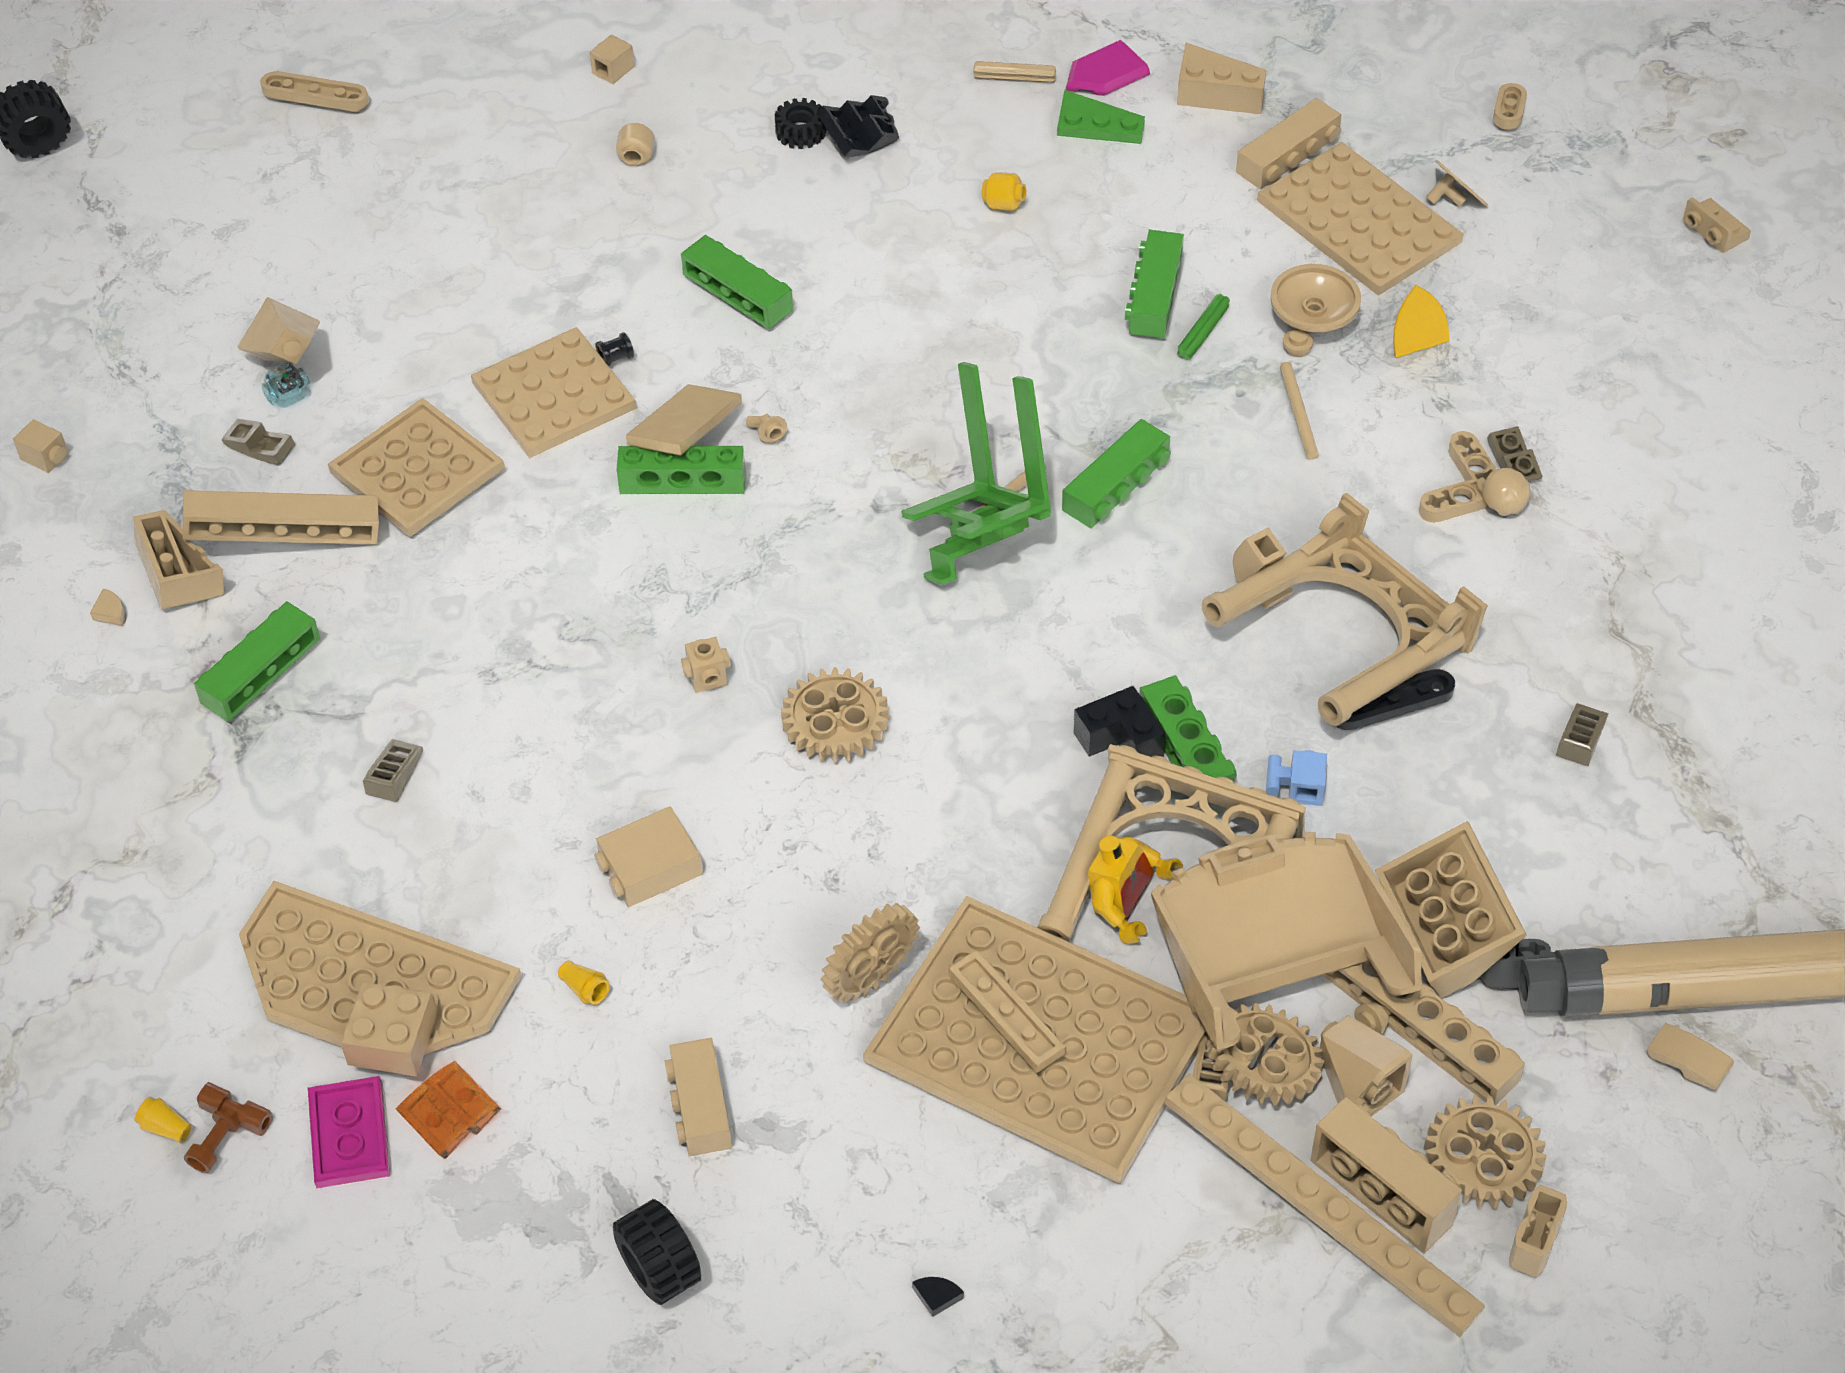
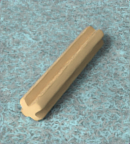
(1014, 71)

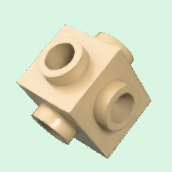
(706, 664)

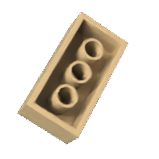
(1385, 1174)

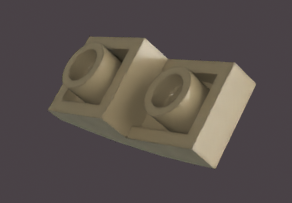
(1512, 453)

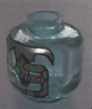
(285, 385)

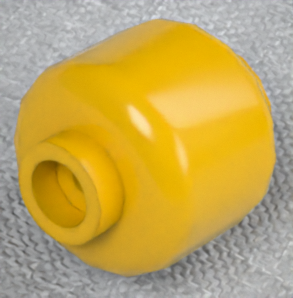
(1003, 191)

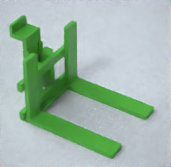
(1007, 508)

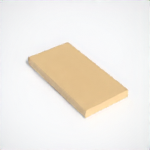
(684, 419)

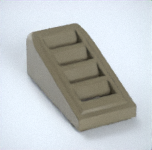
(1576, 750)
(391, 789)

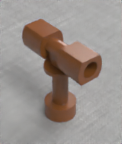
(228, 1117)

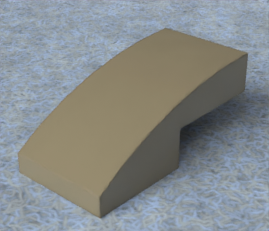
(254, 441)

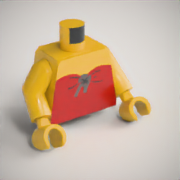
(1119, 879)

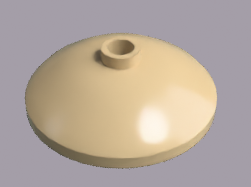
(1315, 298)

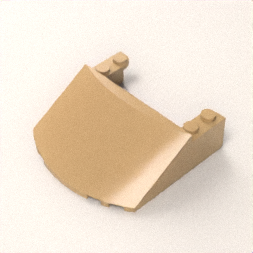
(1277, 916)

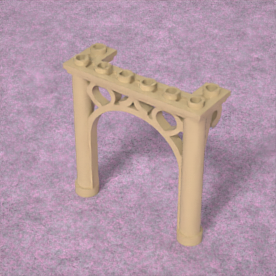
(1390, 585)
(1132, 771)

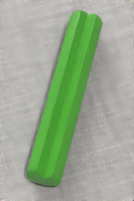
(1203, 326)

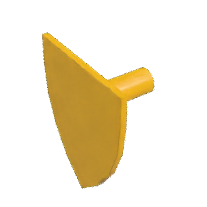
(1419, 323)

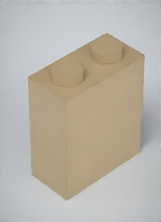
(648, 857)

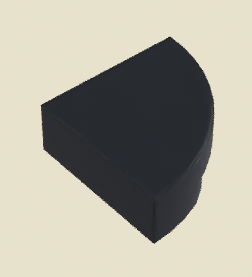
(937, 1293)

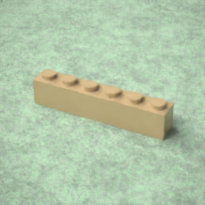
(280, 517)

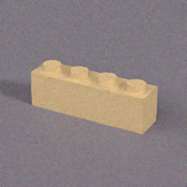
(1288, 143)

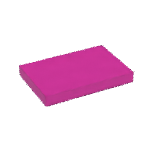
(348, 1132)

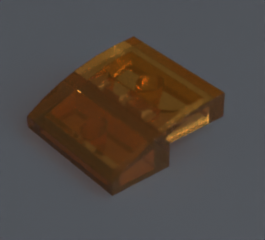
(448, 1108)

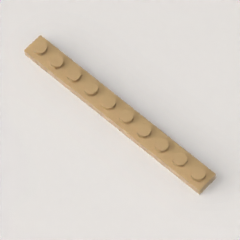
(1325, 1205)

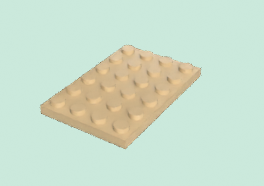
(1360, 218)

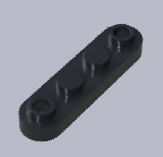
(1405, 698)

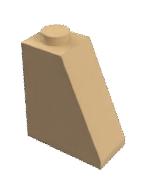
(279, 333)
(1363, 1064)

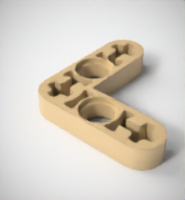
(1470, 487)

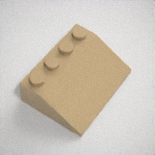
(1452, 908)

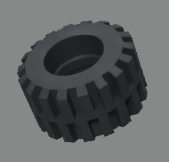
(39, 134)
(657, 1251)

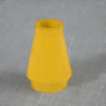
(586, 983)
(160, 1119)

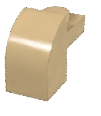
(1256, 554)

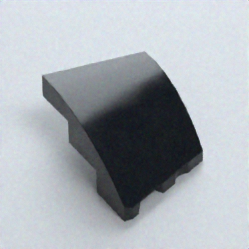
(860, 126)

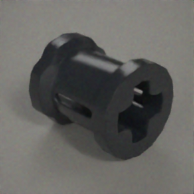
(625, 349)

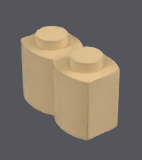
(1538, 1231)

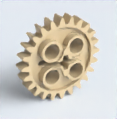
(835, 714)
(870, 952)
(1284, 1070)
(1486, 1150)

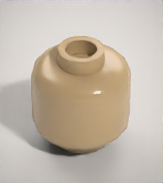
(635, 144)

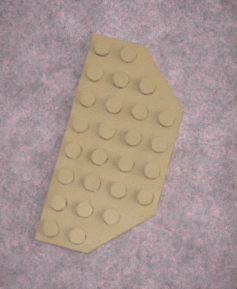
(317, 953)

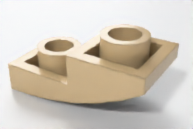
(1691, 1054)

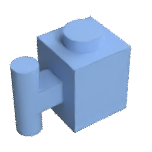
(1304, 777)

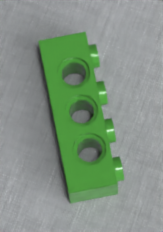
(694, 472)
(1186, 730)

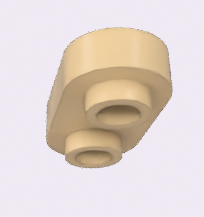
(1509, 106)

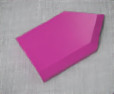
(1107, 69)

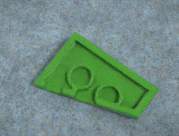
(1098, 121)

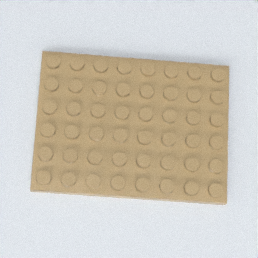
(1120, 1033)

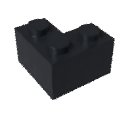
(1119, 721)

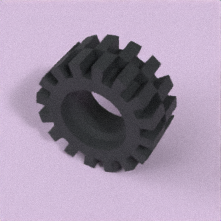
(802, 134)

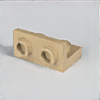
(1715, 224)

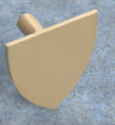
(1445, 187)

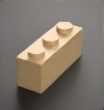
(698, 1097)

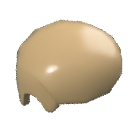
(1506, 491)

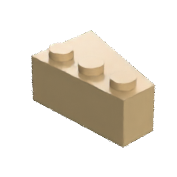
(1219, 82)
(174, 565)

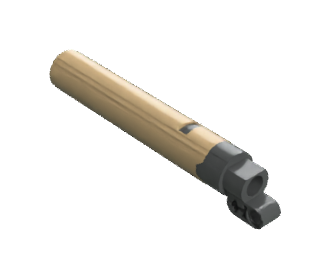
(1674, 973)

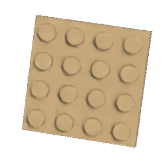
(553, 392)
(416, 466)

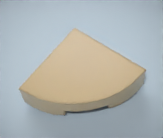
(108, 608)

